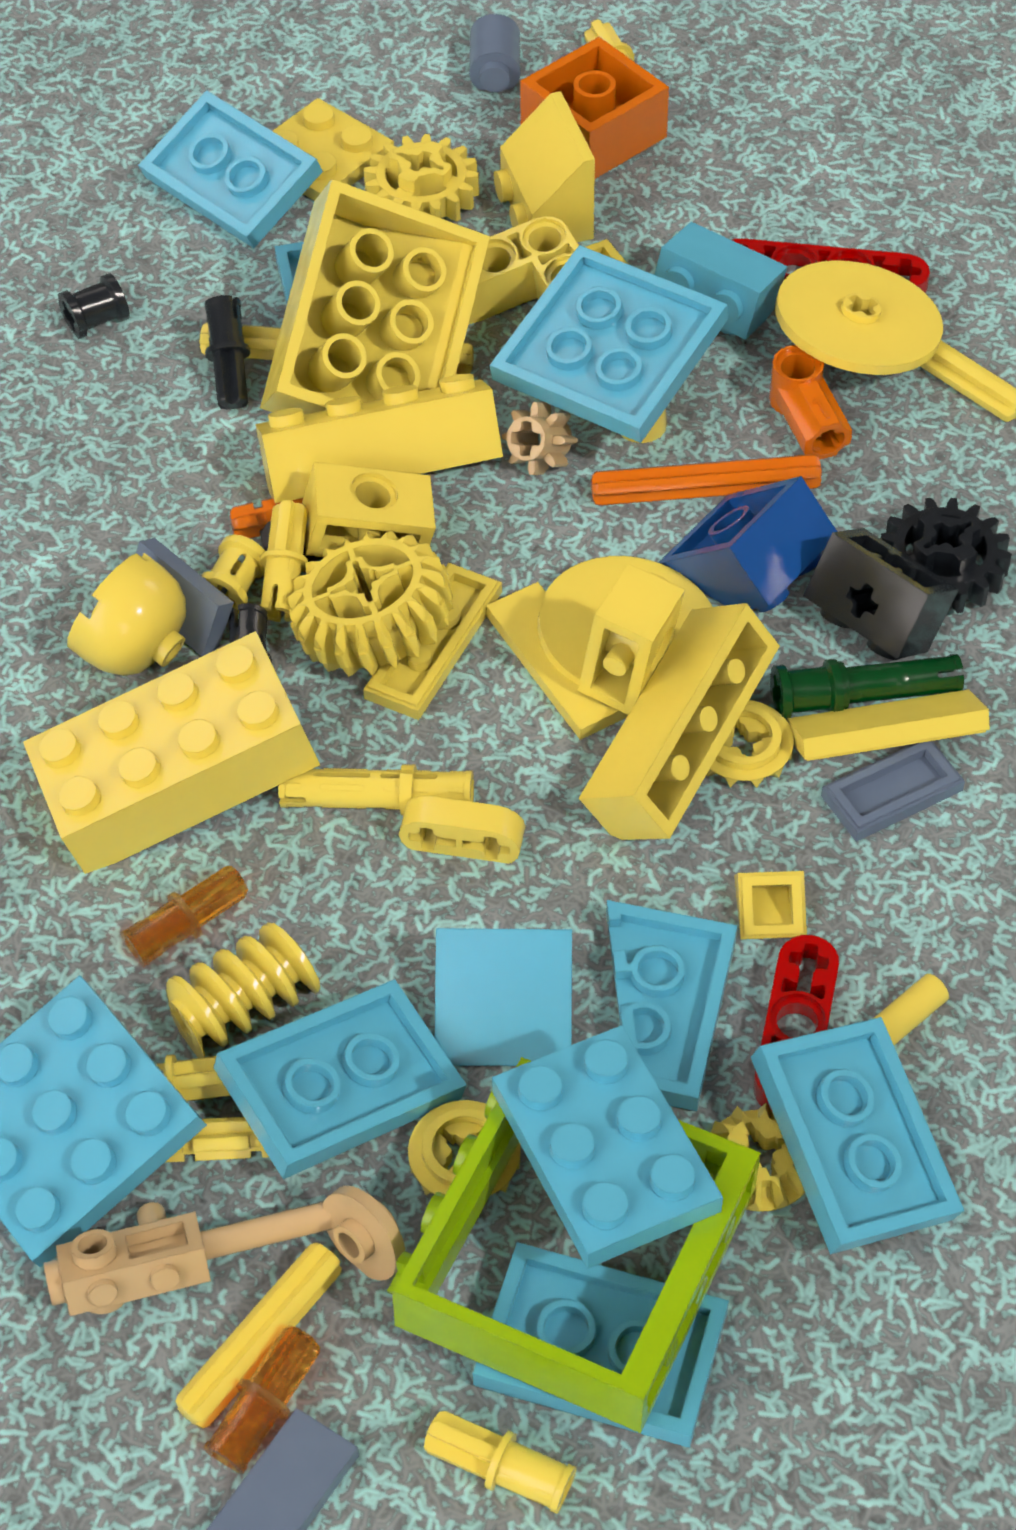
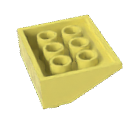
(373, 302)

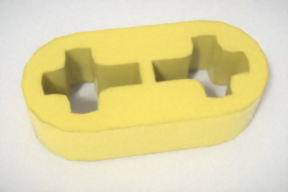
(462, 829)

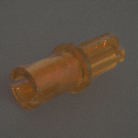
(184, 915)
(263, 1399)

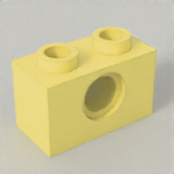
(358, 500)
(629, 637)

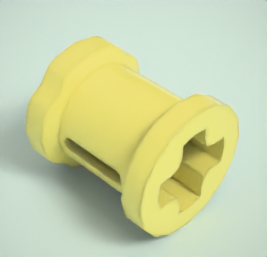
(228, 564)

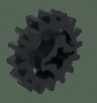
(949, 544)

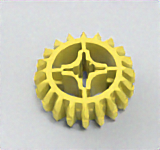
(370, 603)

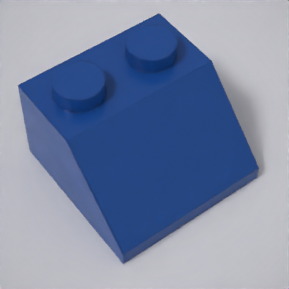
(754, 544)

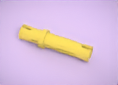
(373, 787)

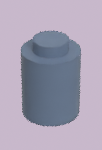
(494, 53)

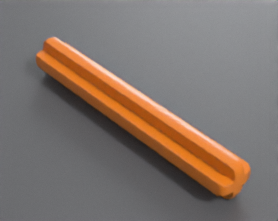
(700, 479)

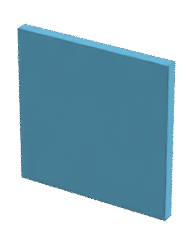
(502, 994)

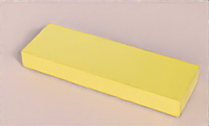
(517, 623)
(417, 680)
(889, 724)

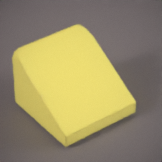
(771, 904)

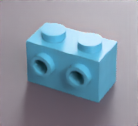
(723, 272)

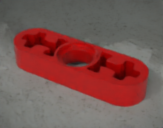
(786, 998)

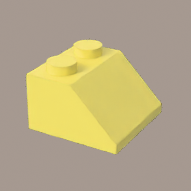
(549, 170)

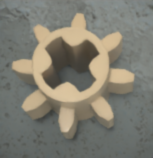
(524, 443)

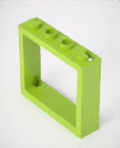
(615, 1396)

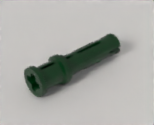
(836, 686)

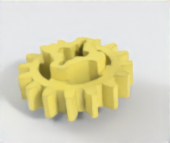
(425, 176)

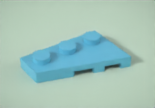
(670, 991)

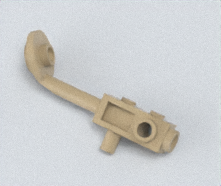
(169, 1254)

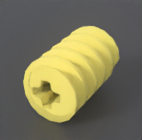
(238, 986)

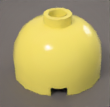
(133, 621)

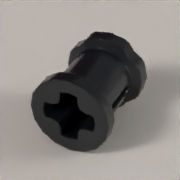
(94, 305)

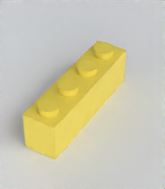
(396, 433)
(679, 723)

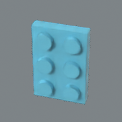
(230, 168)
(338, 1078)
(856, 1134)
(606, 1146)
(600, 1319)

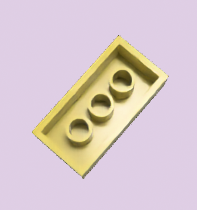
(170, 754)

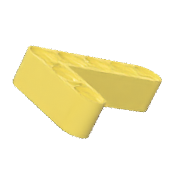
(520, 269)

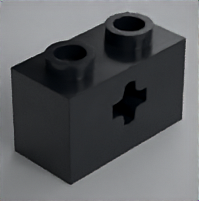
(879, 594)

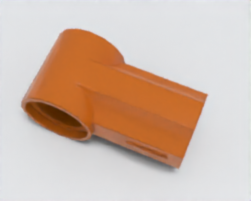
(808, 403)

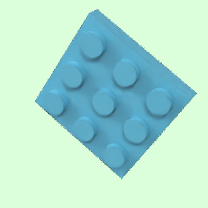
(609, 343)
(79, 1120)

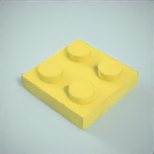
(335, 140)

